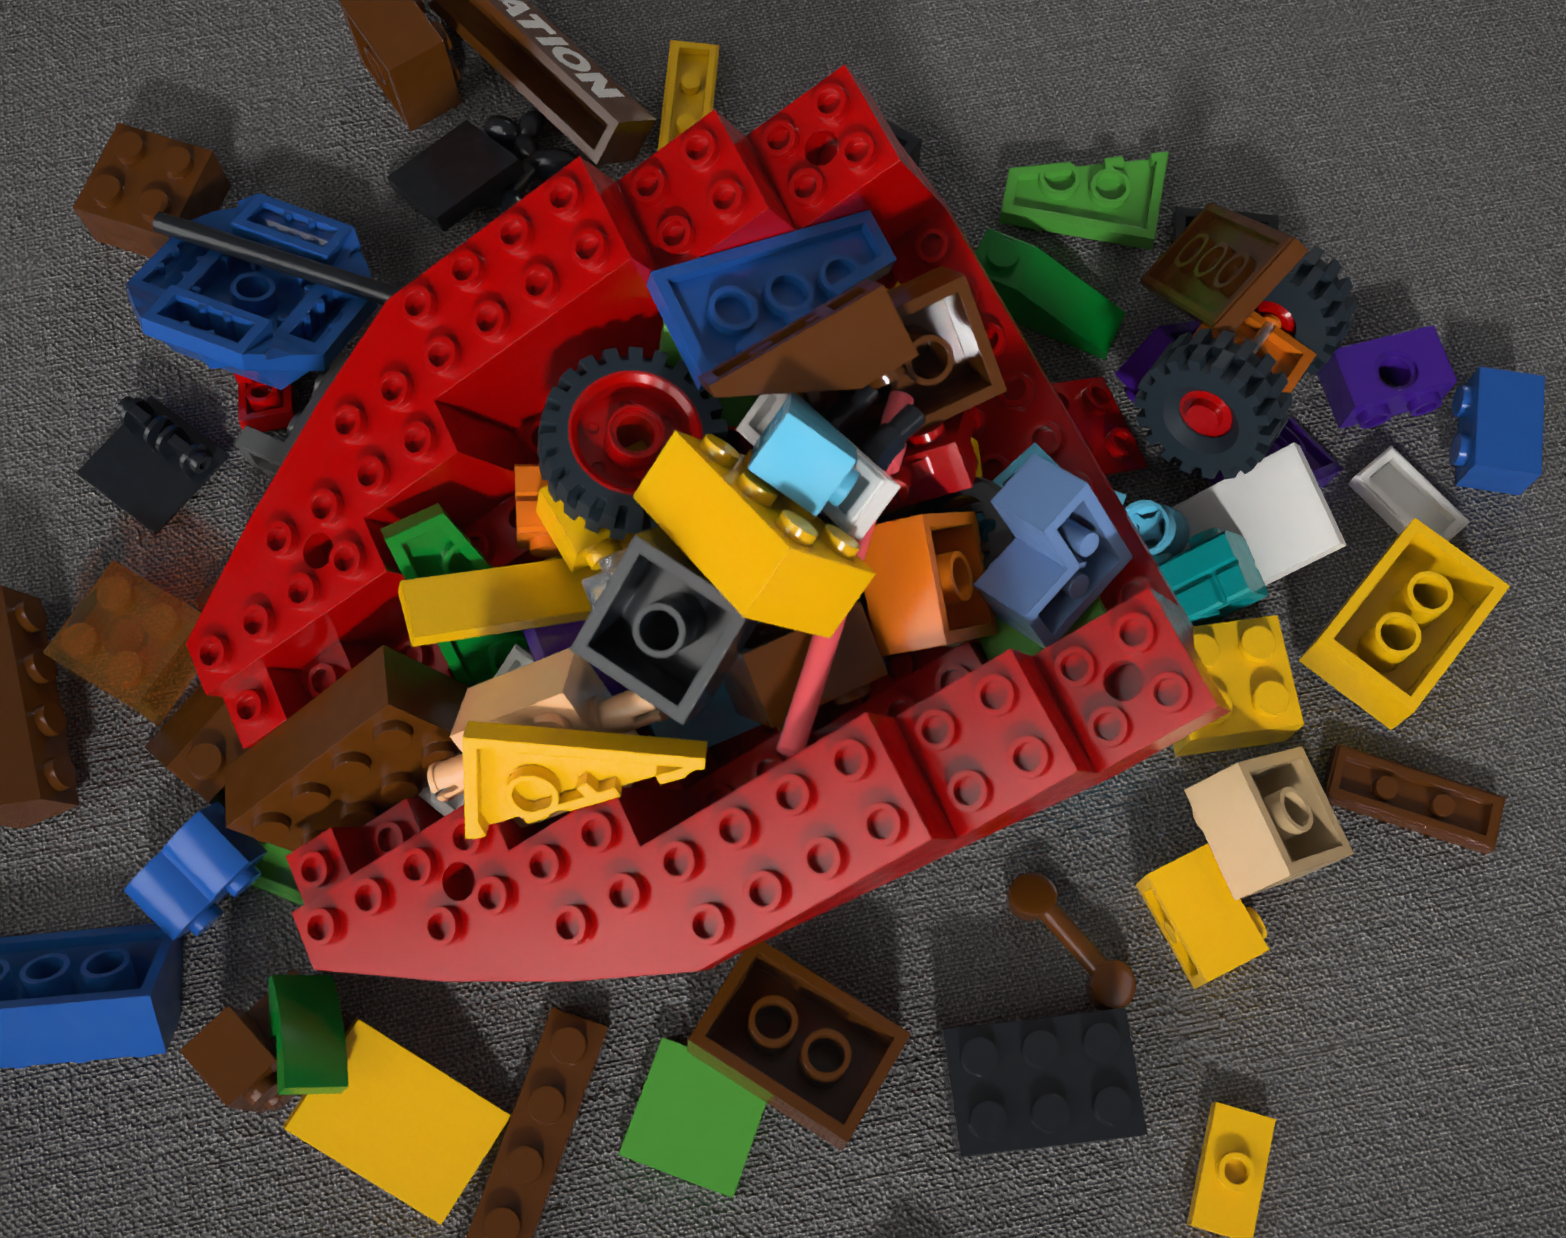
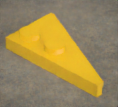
(548, 769)

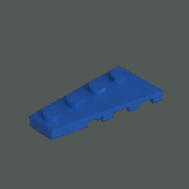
(751, 291)

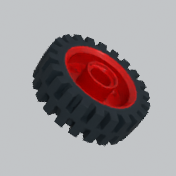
(598, 407)

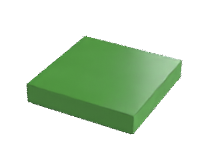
(692, 1121)

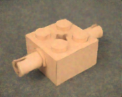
(546, 693)

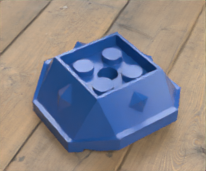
(248, 314)

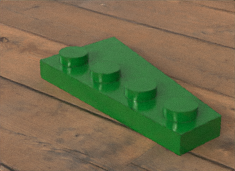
(435, 545)

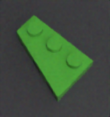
(1095, 202)

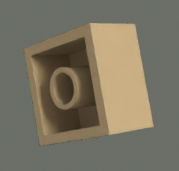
(1267, 821)

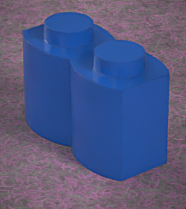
(196, 873)

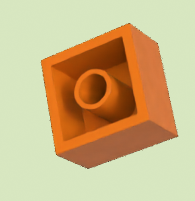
(926, 583)

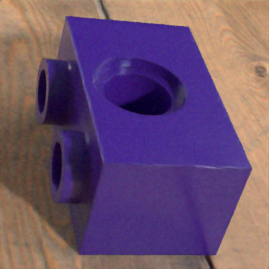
(1408, 359)

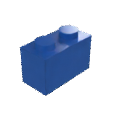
(1498, 431)

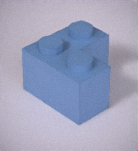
(1059, 555)

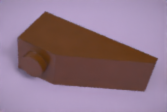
(834, 347)

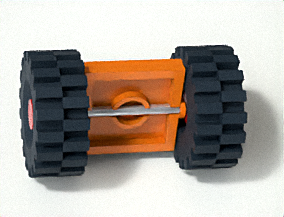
(1228, 394)

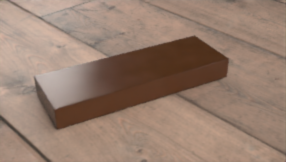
(1413, 799)

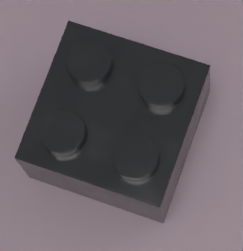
(663, 628)

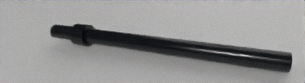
(274, 258)

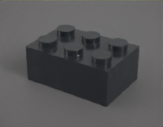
(1041, 1083)

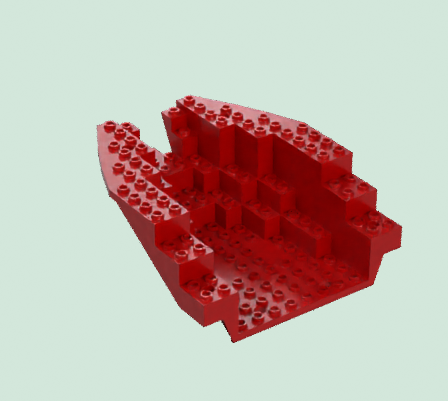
(758, 840)

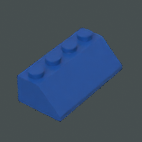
(88, 995)

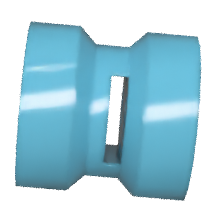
(1147, 519)

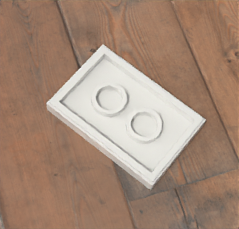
(1274, 510)

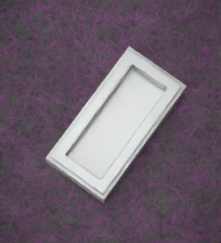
(1401, 493)

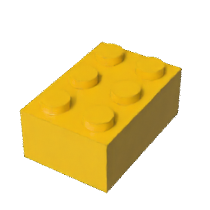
(752, 539)
(1404, 624)

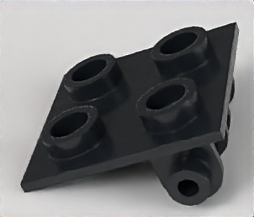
(152, 462)

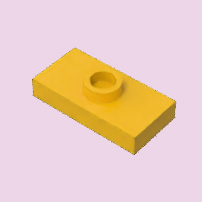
(1231, 1171)

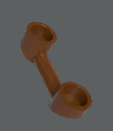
(1109, 982)

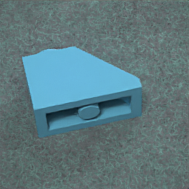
(805, 457)

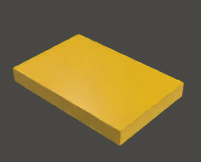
(400, 1123)

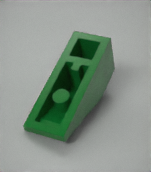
(1047, 295)

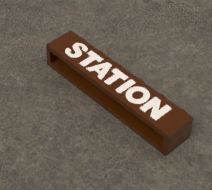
(552, 75)

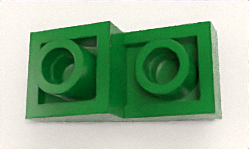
(308, 1034)

